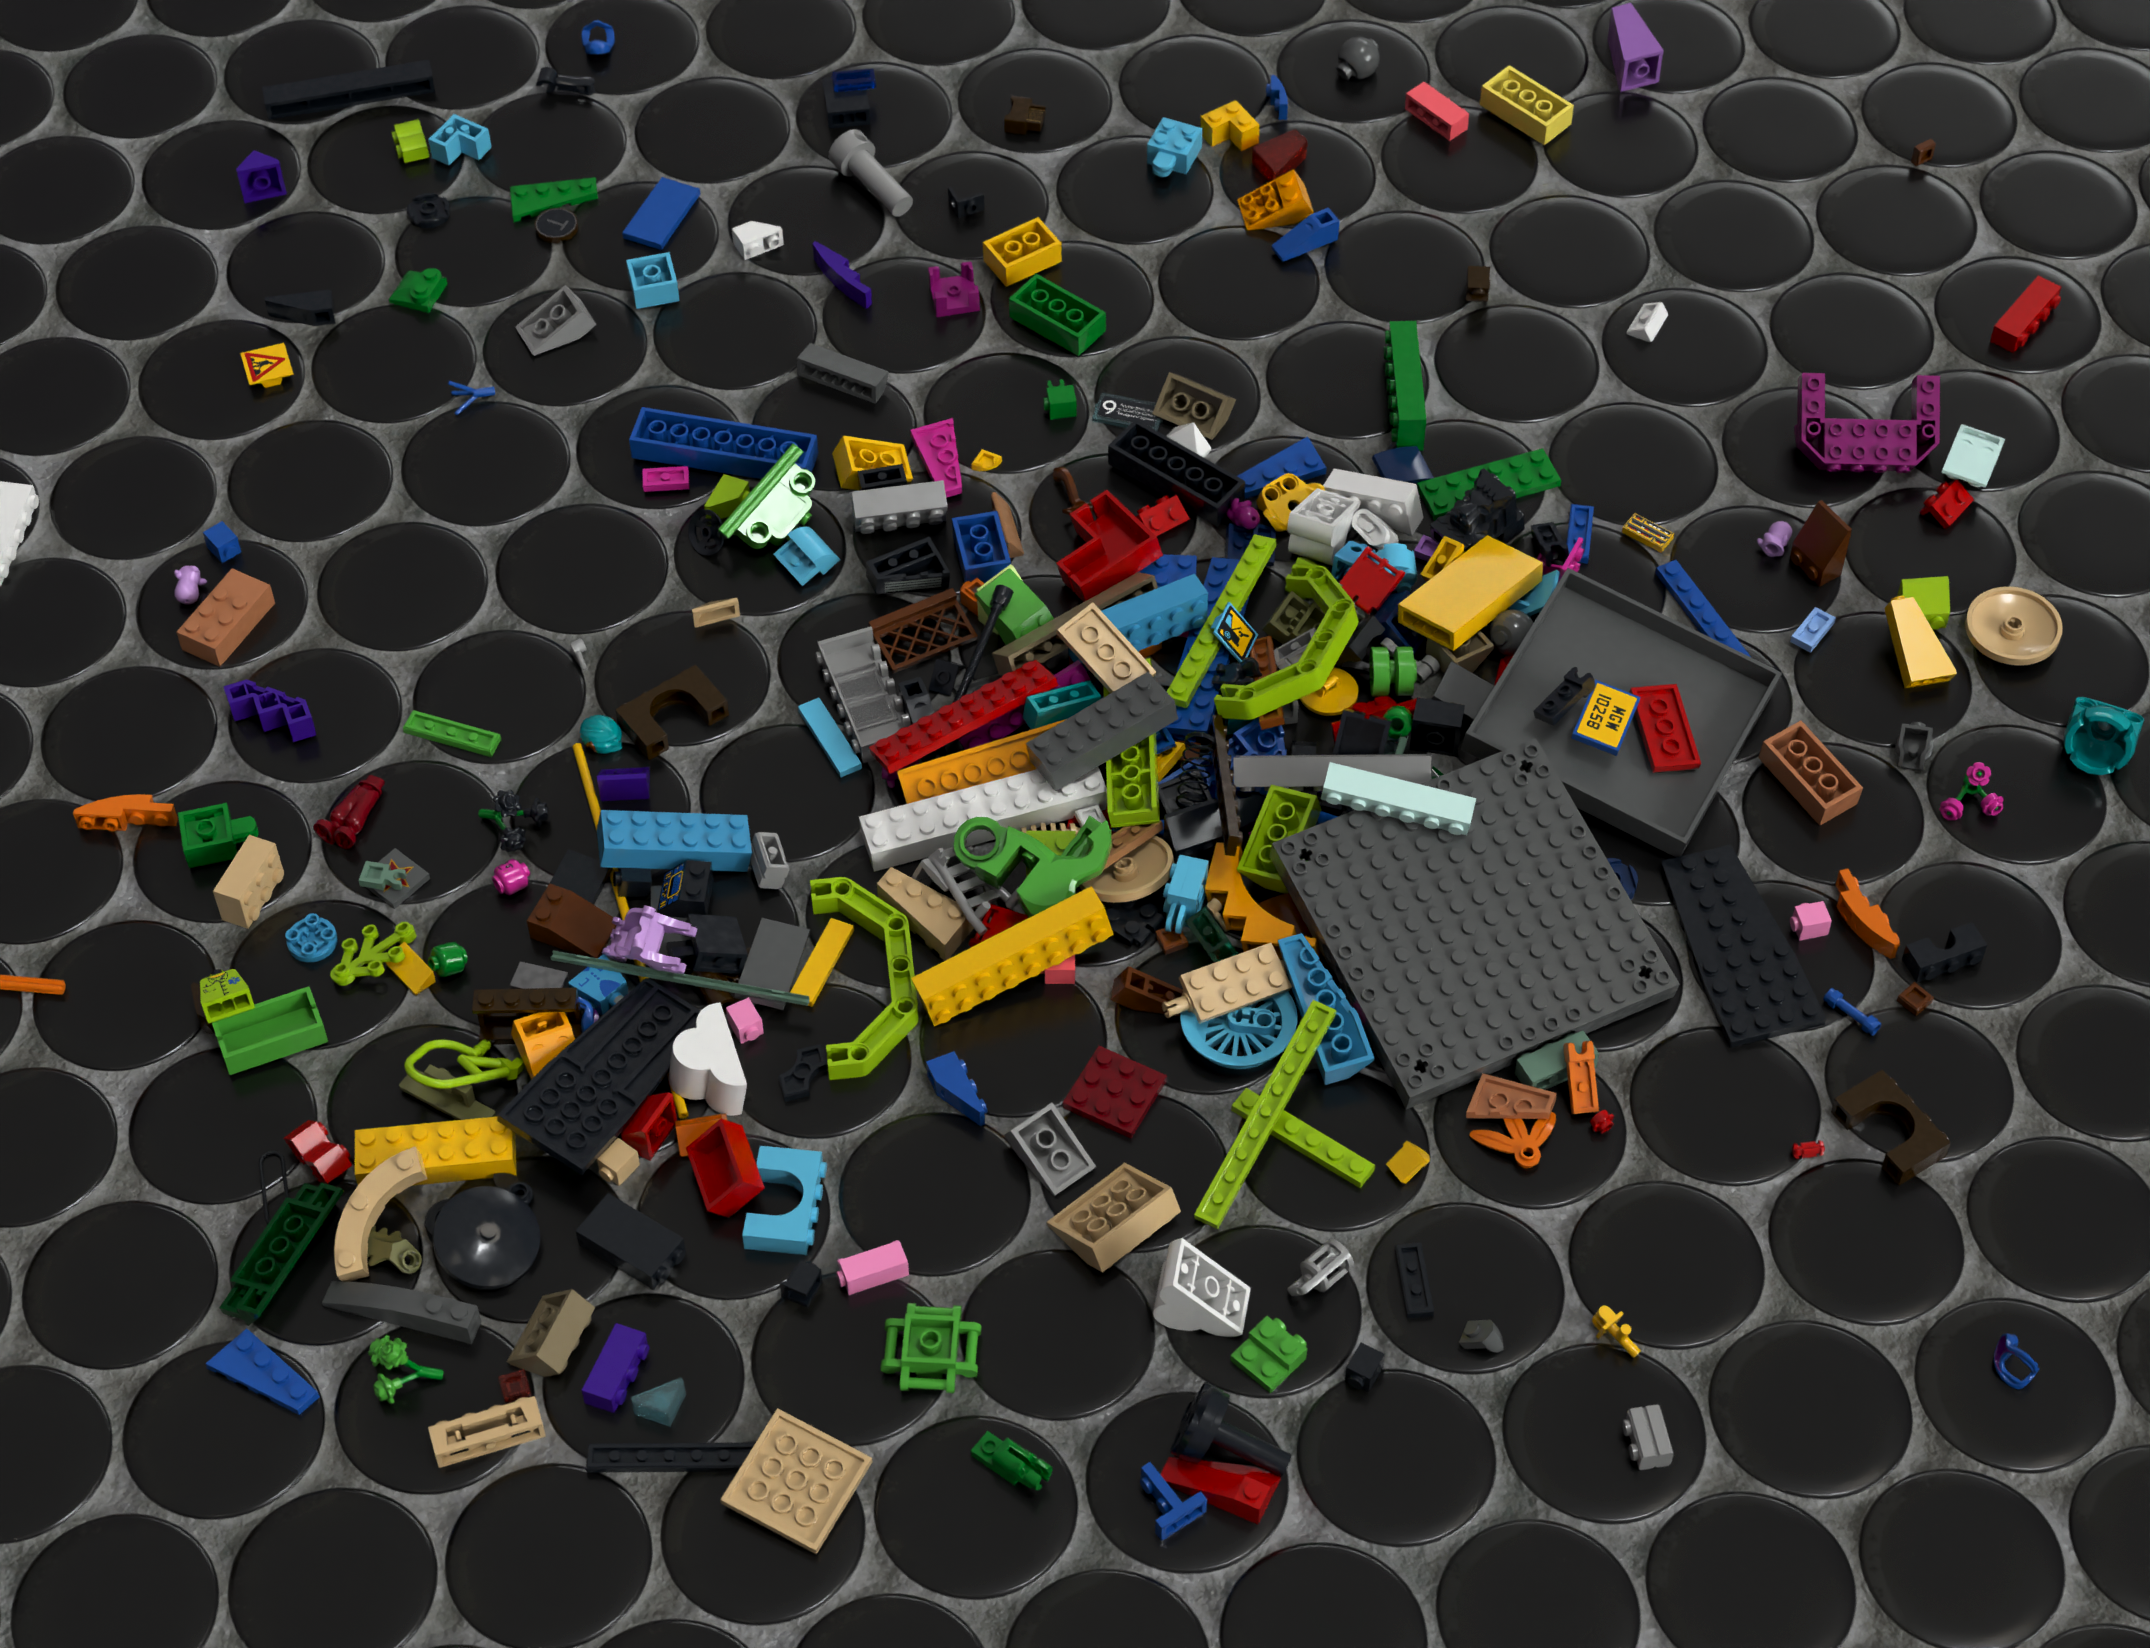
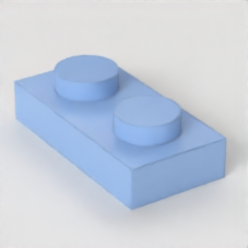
(1812, 629)

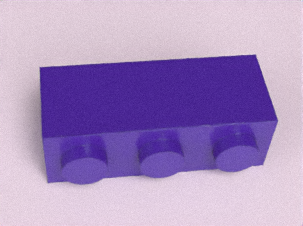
(615, 1368)

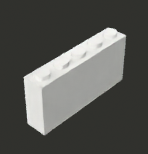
(16, 509)

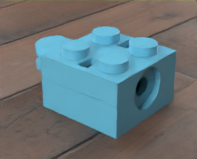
(1173, 147)
(1185, 892)

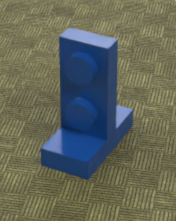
(1175, 1512)

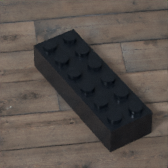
(1175, 471)

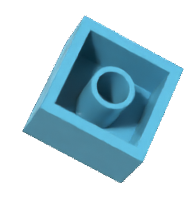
(652, 280)

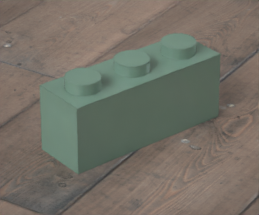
(1547, 1065)

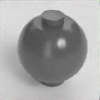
(1358, 58)
(1509, 630)

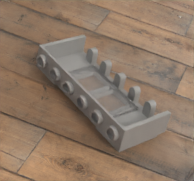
(862, 689)

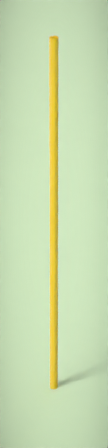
(621, 901)

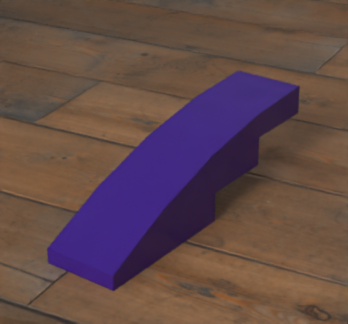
(838, 272)

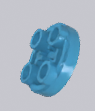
(311, 939)

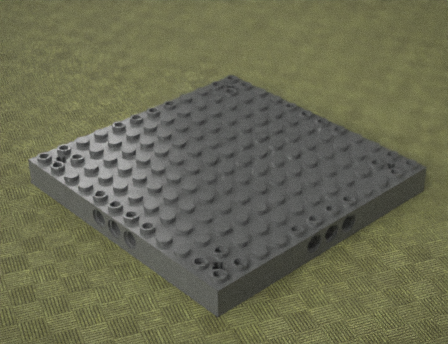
(1474, 939)

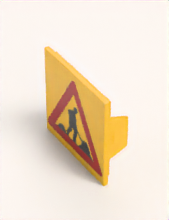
(267, 365)

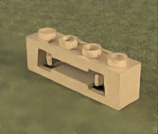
(486, 1431)

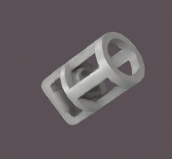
(1315, 1274)

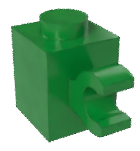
(1060, 401)

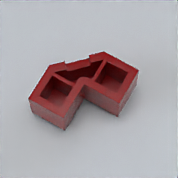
(314, 1149)

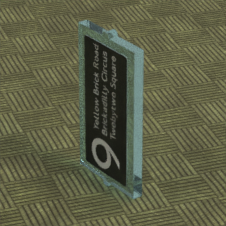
(1123, 411)

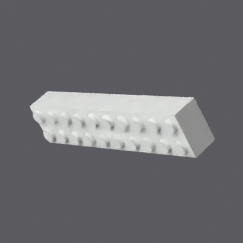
(1014, 801)

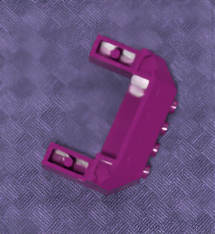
(1867, 443)

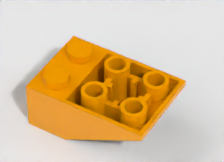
(1276, 203)
(541, 1038)

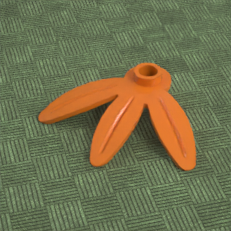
(1520, 1141)

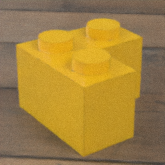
(1230, 123)

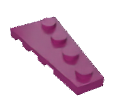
(939, 454)

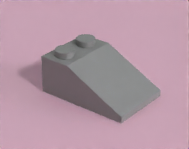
(556, 322)
(1050, 1149)

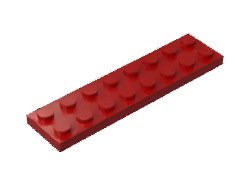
(962, 716)

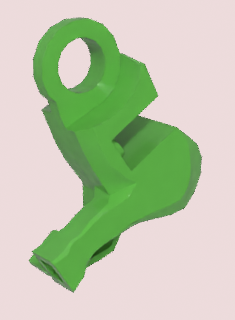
(1052, 875)

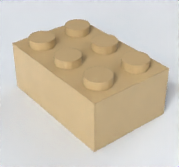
(248, 882)

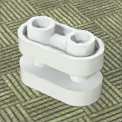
(1373, 529)

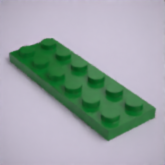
(1523, 473)

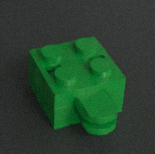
(212, 835)

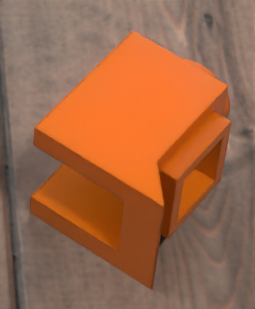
(967, 594)

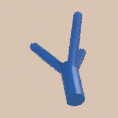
(476, 393)

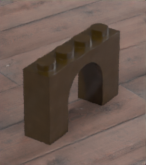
(687, 688)
(1883, 1097)

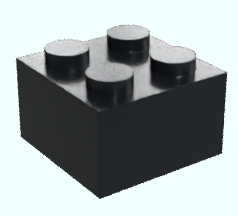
(1437, 727)

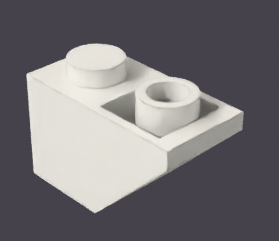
(756, 238)

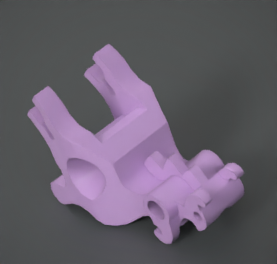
(641, 938)

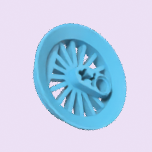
(1246, 1026)

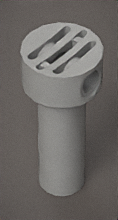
(854, 155)

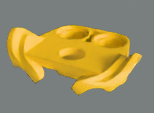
(1277, 510)

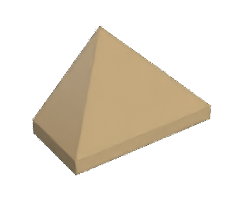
(715, 611)

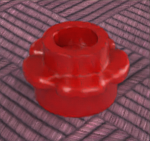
(1602, 1121)

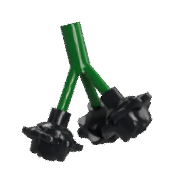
(508, 805)

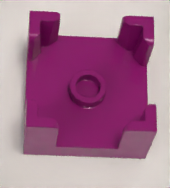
(954, 293)

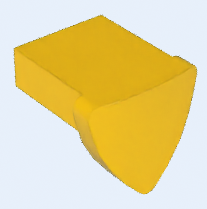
(1408, 1161)

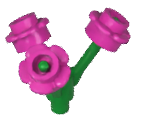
(1976, 776)

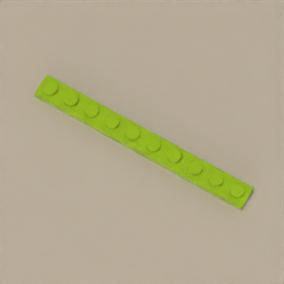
(1207, 644)
(1265, 1114)

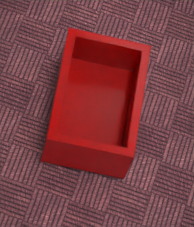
(725, 1168)

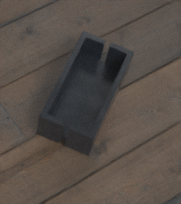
(1360, 737)

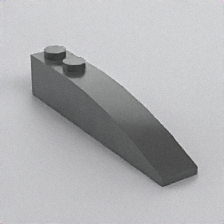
(406, 1308)

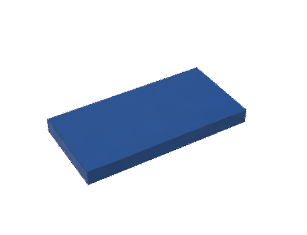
(661, 213)

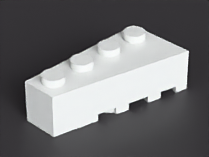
(1388, 499)

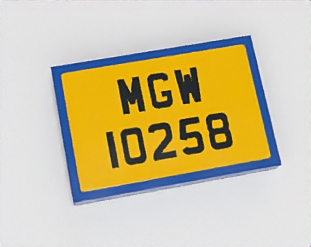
(1606, 718)

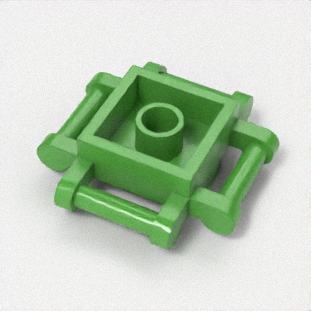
(930, 1347)

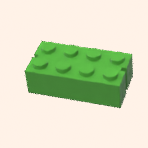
(270, 1031)

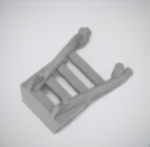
(936, 868)

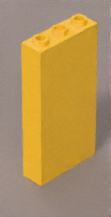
(1470, 592)

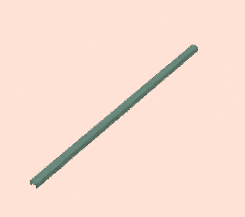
(680, 978)

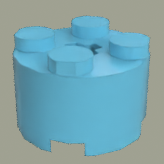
(1401, 559)

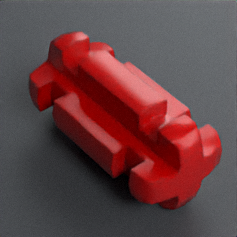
(1808, 1149)

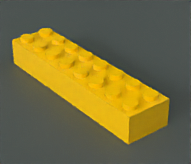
(1013, 956)

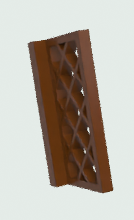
(916, 613)

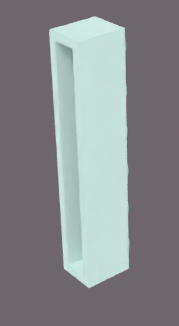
(1398, 799)

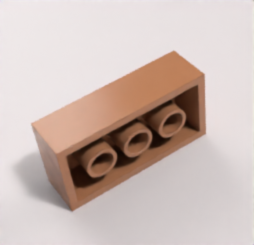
(225, 617)
(1810, 772)

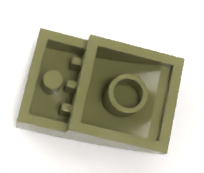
(1293, 618)

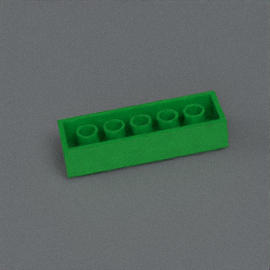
(1405, 384)

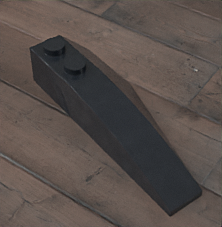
(1198, 827)

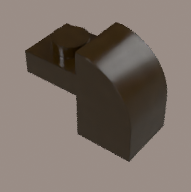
(1477, 283)

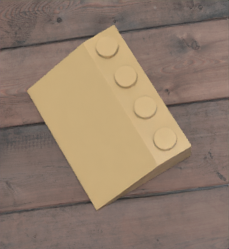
(1115, 1216)

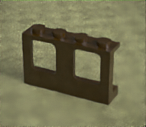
(500, 1007)

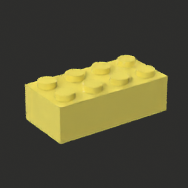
(1526, 105)

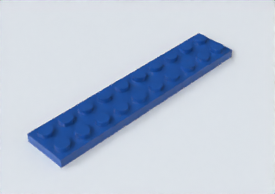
(1202, 706)

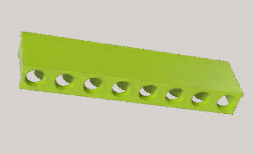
(1133, 784)

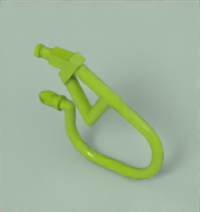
(470, 1062)

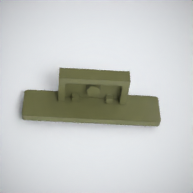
(455, 1102)

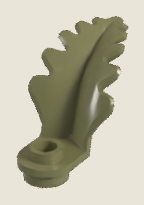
(392, 1248)

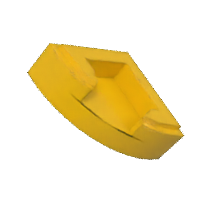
(986, 461)

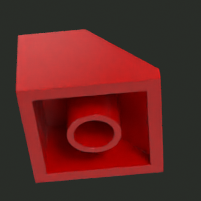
(651, 1125)

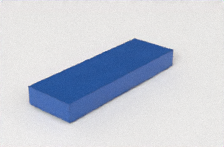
(1580, 526)

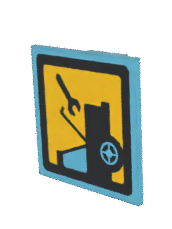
(1234, 632)

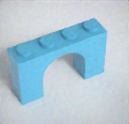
(790, 1231)

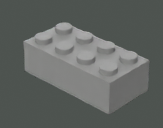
(899, 506)

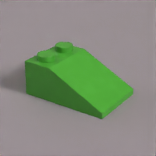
(1022, 613)

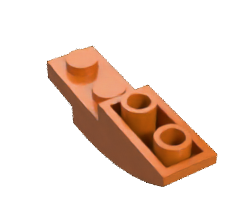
(118, 811)
(1865, 920)

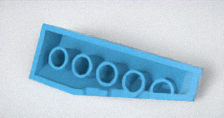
(1345, 1044)

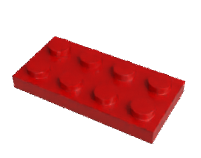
(1665, 729)

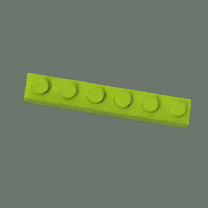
(1311, 1143)

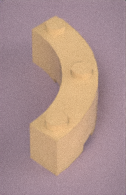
(367, 1205)

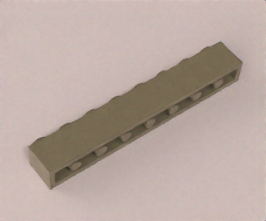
(1045, 643)

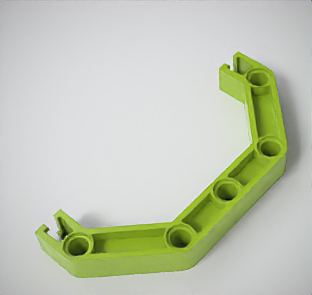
(1316, 661)
(893, 1023)

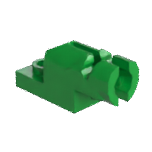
(1011, 1461)

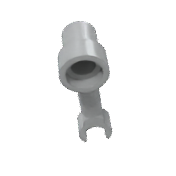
(1425, 667)

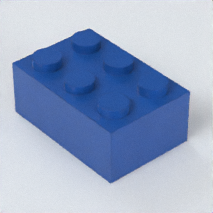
(980, 545)

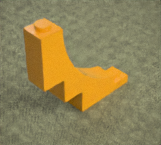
(1240, 909)

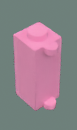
(872, 1267)

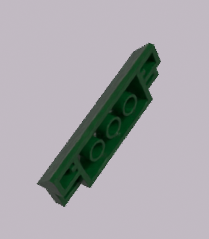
(278, 1250)

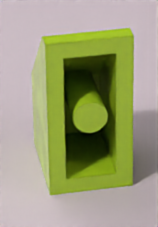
(727, 496)

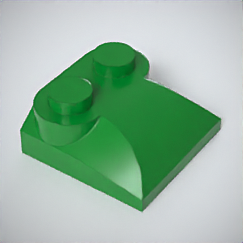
(419, 289)

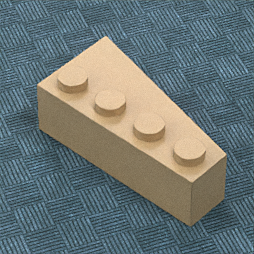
(928, 911)

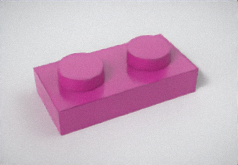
(665, 478)

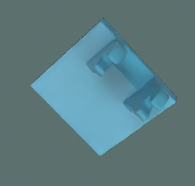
(1537, 597)

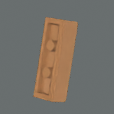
(1008, 526)

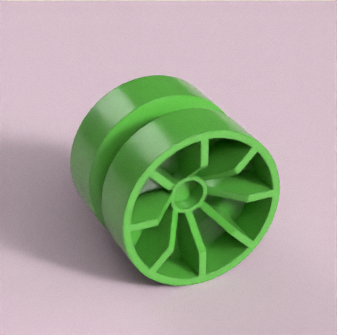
(1399, 671)

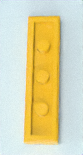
(823, 959)

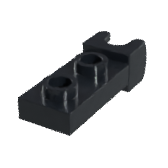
(1549, 543)
(1565, 697)

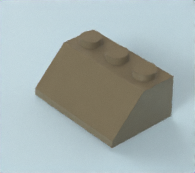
(1188, 402)
(552, 1333)

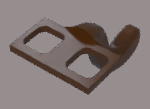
(1062, 474)

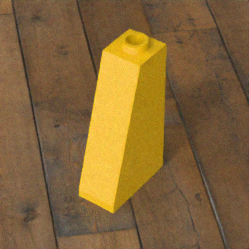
(1916, 645)

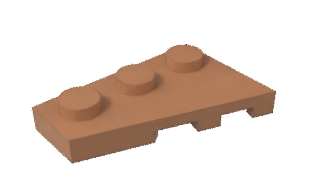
(1509, 1100)

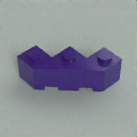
(272, 707)

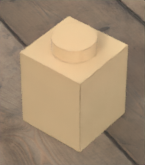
(618, 1162)

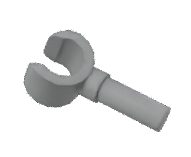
(577, 648)

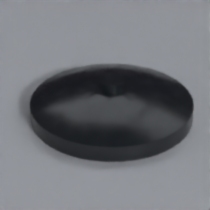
(486, 1237)

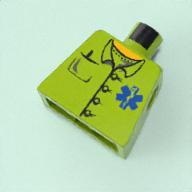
(224, 995)

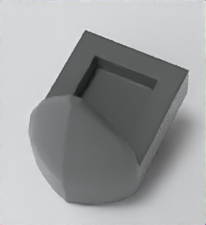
(1482, 1335)

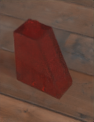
(1280, 154)

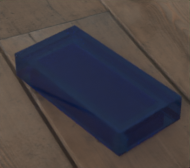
(853, 80)

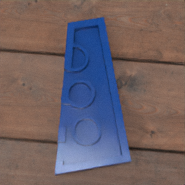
(1299, 459)
(263, 1372)

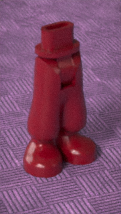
(350, 815)

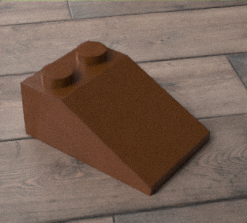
(1821, 545)
(570, 923)

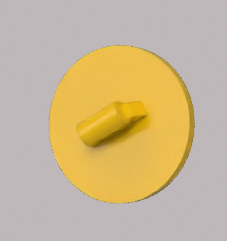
(1336, 694)

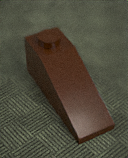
(1143, 991)

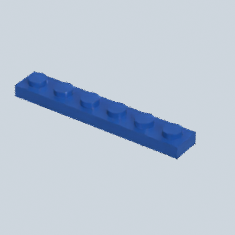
(1696, 605)

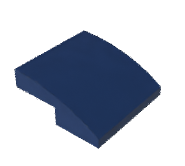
(1402, 464)
(1239, 538)

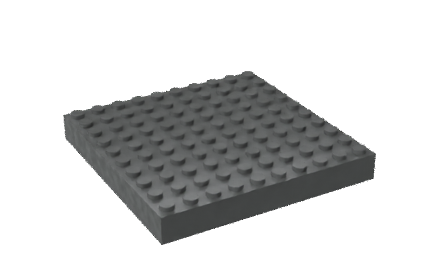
(1626, 648)

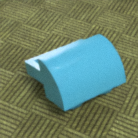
(806, 555)

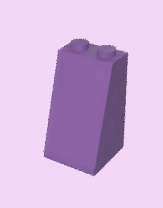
(1633, 49)

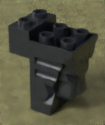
(1482, 512)

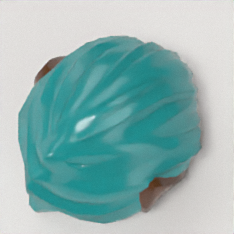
(601, 734)

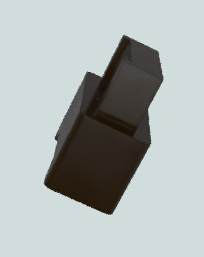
(1024, 116)

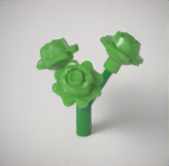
(392, 1354)

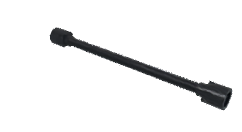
(1000, 599)

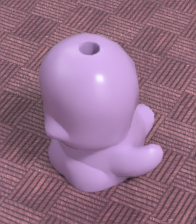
(1776, 539)
(187, 586)

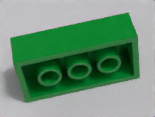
(1057, 314)

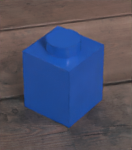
(222, 542)

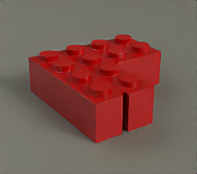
(1113, 549)

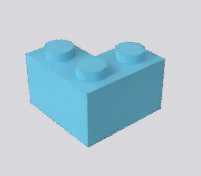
(459, 137)

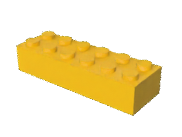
(448, 1149)

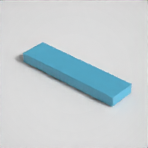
(829, 737)

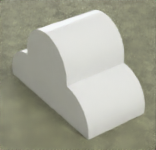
(1321, 525)
(707, 1064)
(1199, 1293)

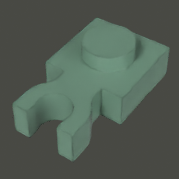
(378, 875)

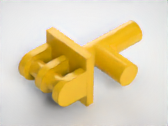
(1607, 1320)

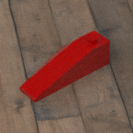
(1228, 1486)

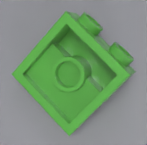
(1270, 1353)

